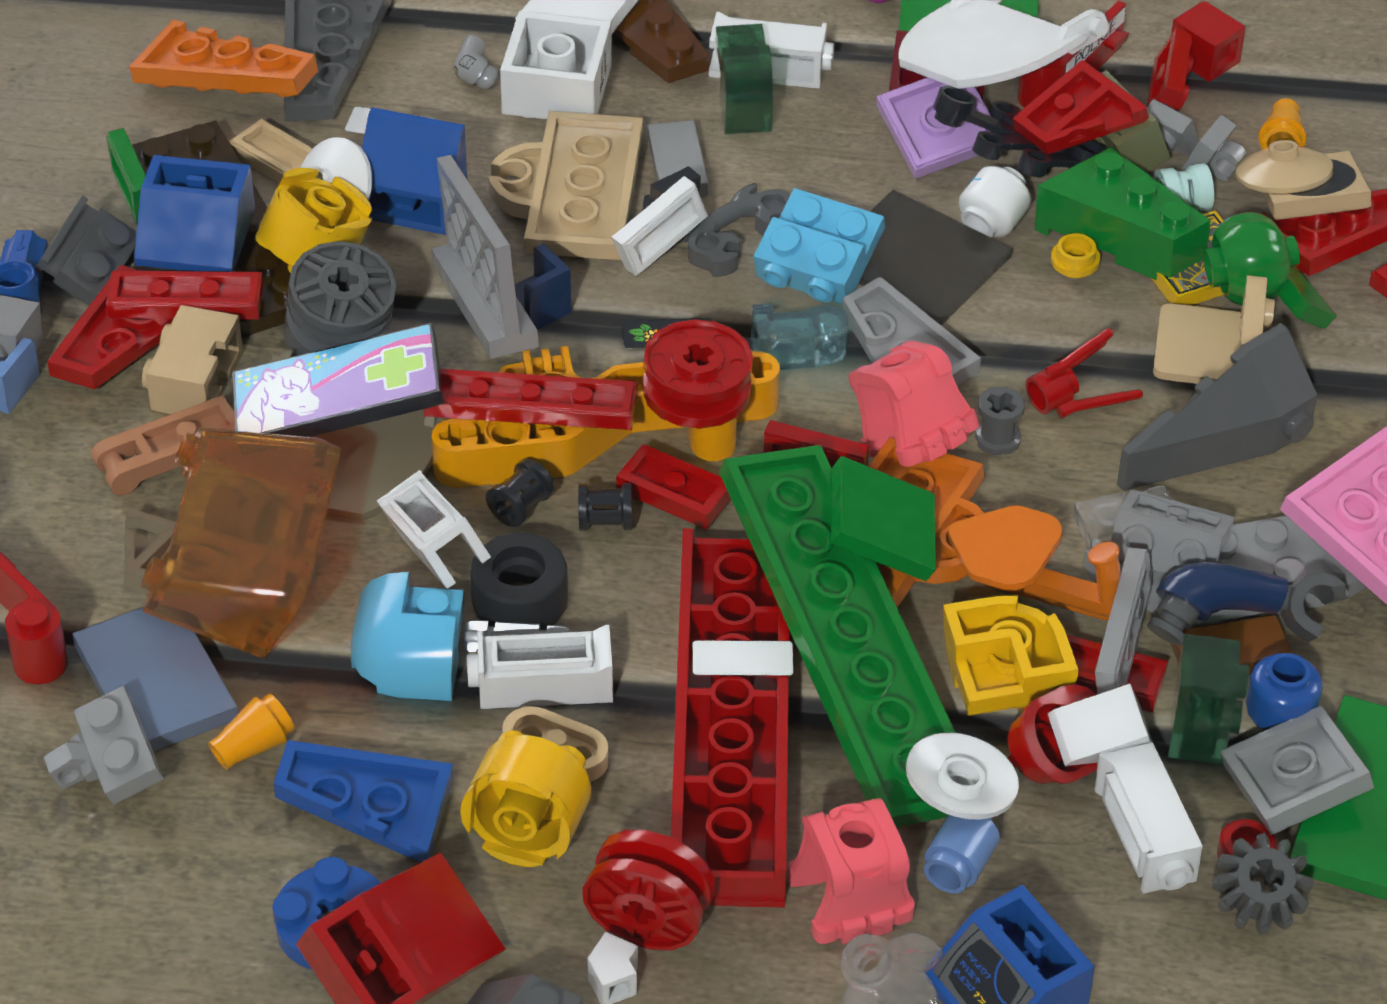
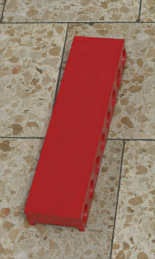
(730, 728)

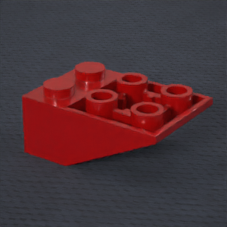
(401, 939)

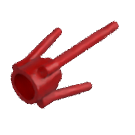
(1057, 384)

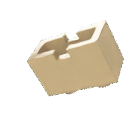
(192, 358)

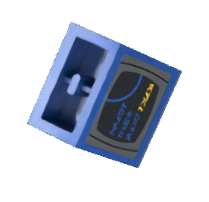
(1012, 956)

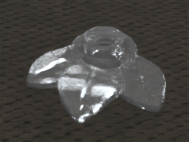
(899, 974)

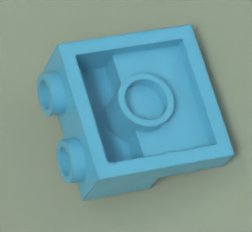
(818, 246)

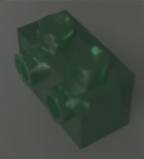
(1205, 698)

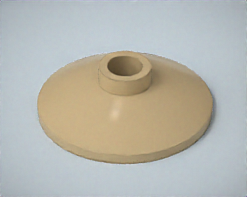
(1284, 169)

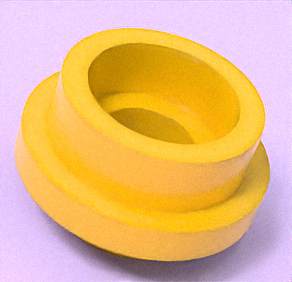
(1075, 256)

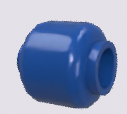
(1282, 689)

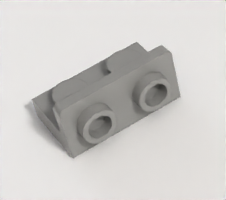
(1170, 531)

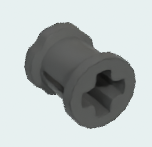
(1000, 416)

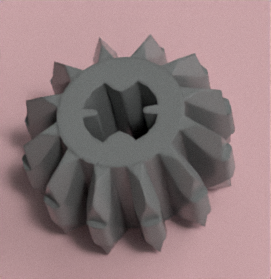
(1278, 872)

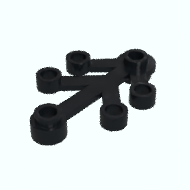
(956, 106)

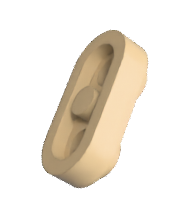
(562, 731)

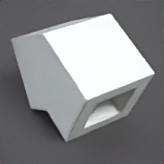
(613, 969)

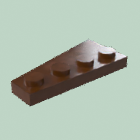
(662, 41)

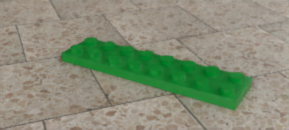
(840, 622)

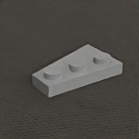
(886, 319)

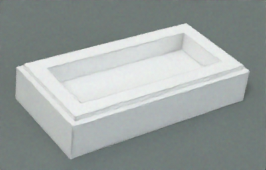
(659, 226)

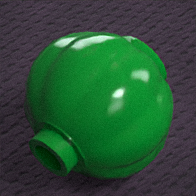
(1251, 247)

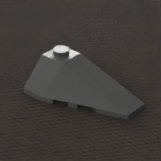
(1238, 417)

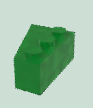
(1124, 215)

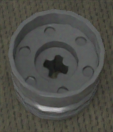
(338, 297)

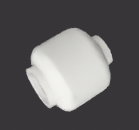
(994, 201)

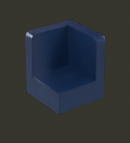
(548, 291)

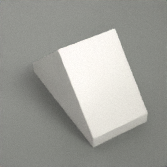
(1099, 726)

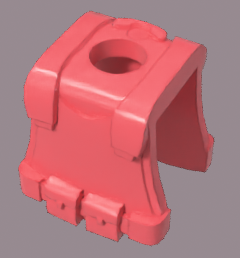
(912, 401)
(863, 869)

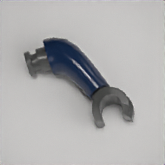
(1208, 587)

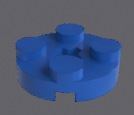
(311, 895)

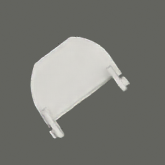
(989, 43)

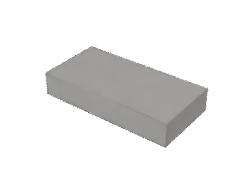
(674, 148)

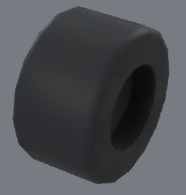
(526, 560)

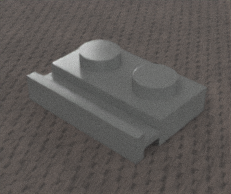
(87, 251)

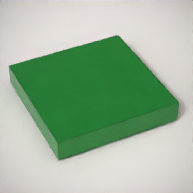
(883, 518)

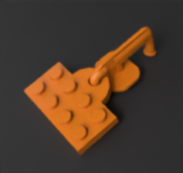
(999, 546)

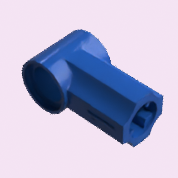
(17, 266)

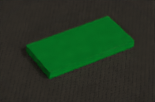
(1350, 839)

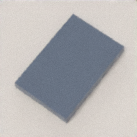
(161, 670)

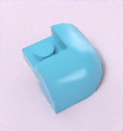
(407, 638)

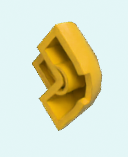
(1005, 653)

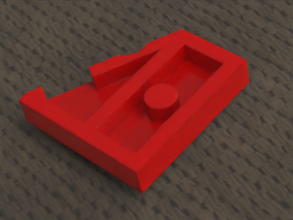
(1078, 110)

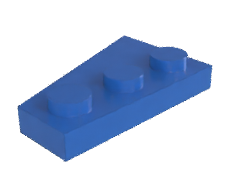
(368, 793)

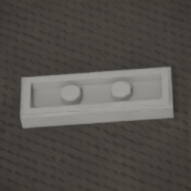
(1124, 621)

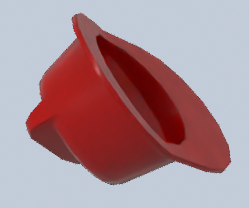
(1033, 742)

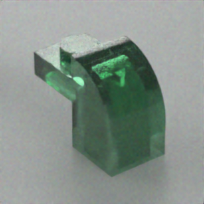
(745, 78)

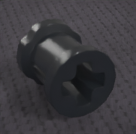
(605, 496)
(516, 512)

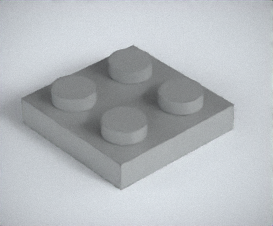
(1296, 770)

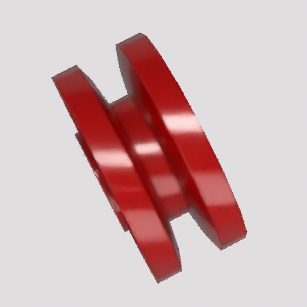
(697, 373)
(648, 889)

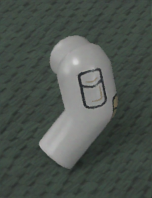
(472, 66)

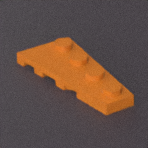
(210, 63)

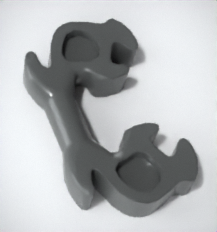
(721, 250)

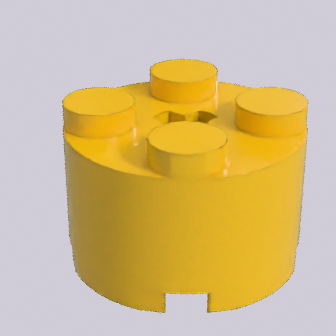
(312, 213)
(527, 799)

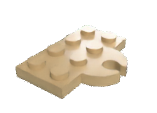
(572, 184)

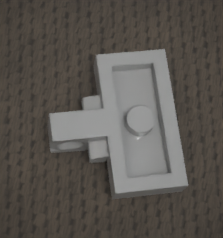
(107, 749)

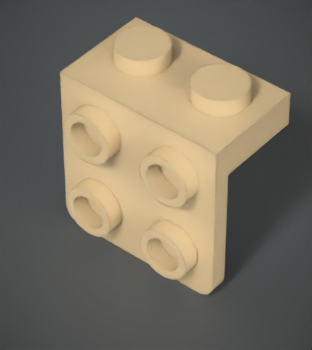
(1200, 339)

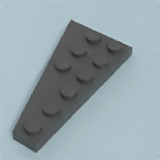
(339, 38)

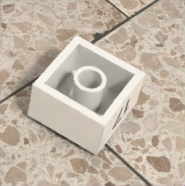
(555, 65)

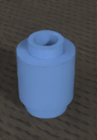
(960, 853)

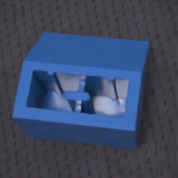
(405, 167)
(193, 214)

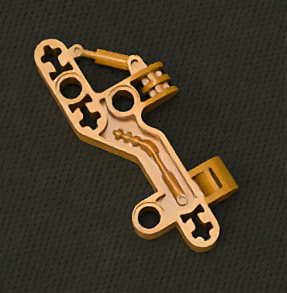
(487, 451)

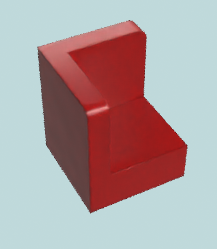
(1215, 39)

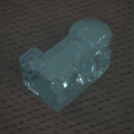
(800, 337)

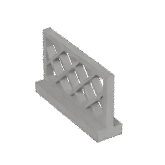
(479, 268)

